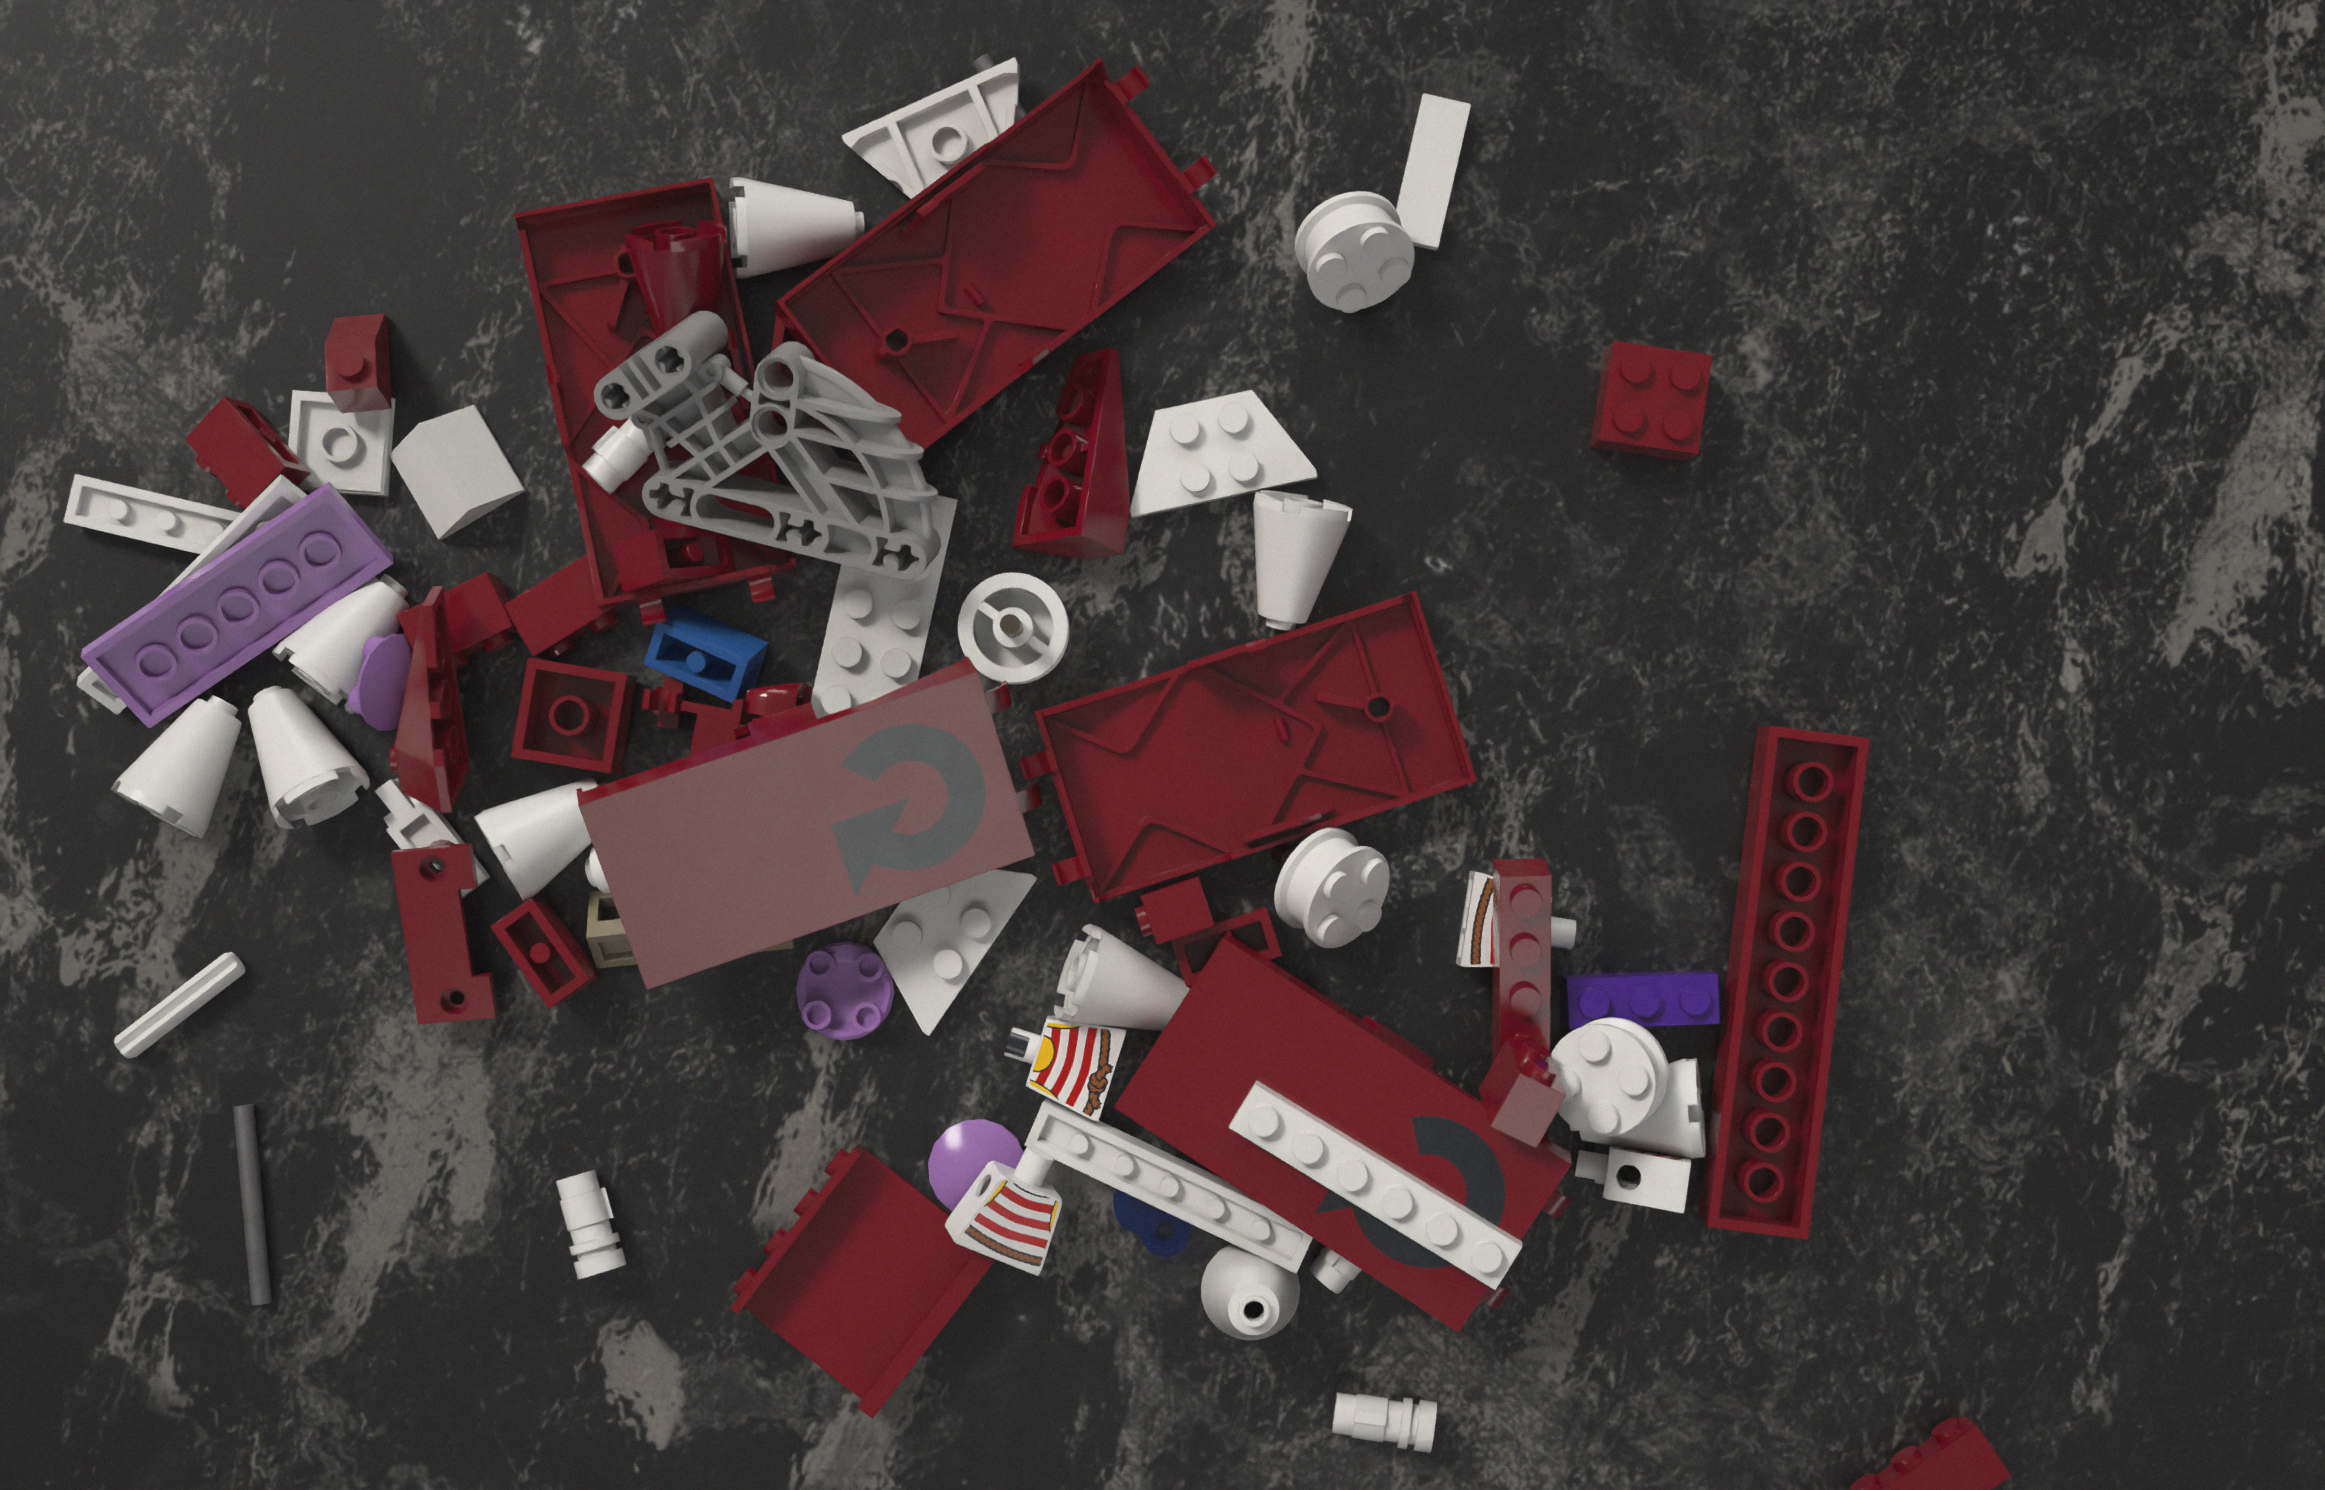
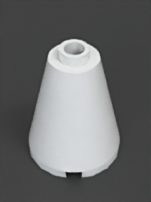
(787, 227)
(1294, 553)
(331, 644)
(301, 760)
(185, 766)
(537, 835)
(1116, 985)
(1676, 1125)
(1240, 1277)

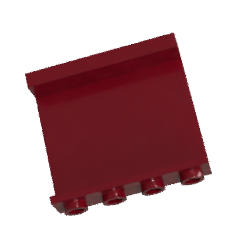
(862, 1277)

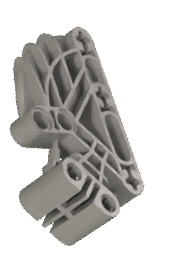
(826, 513)

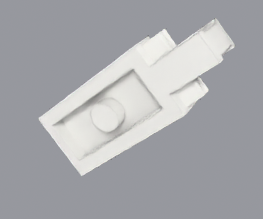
(418, 825)

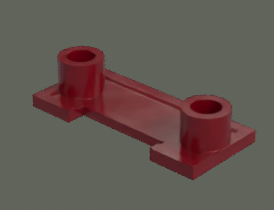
(438, 933)

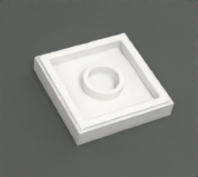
(340, 447)

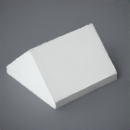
(455, 470)

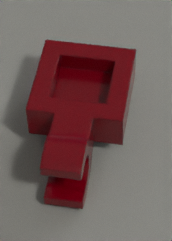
(667, 702)

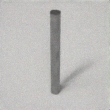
(252, 1204)

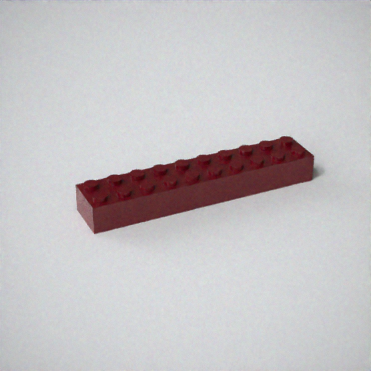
(1782, 981)

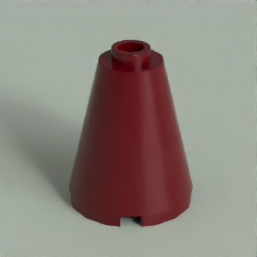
(677, 268)

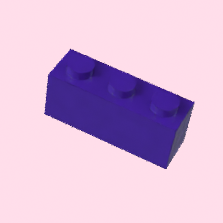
(1641, 997)

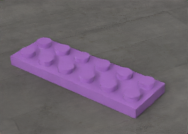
(237, 605)

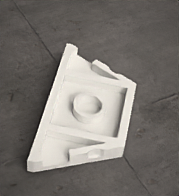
(941, 130)
(1215, 453)
(943, 936)

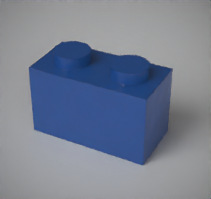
(706, 653)

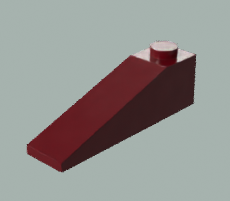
(1082, 486)
(431, 732)

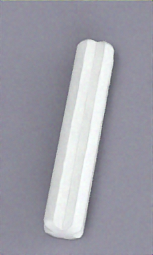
(179, 1005)

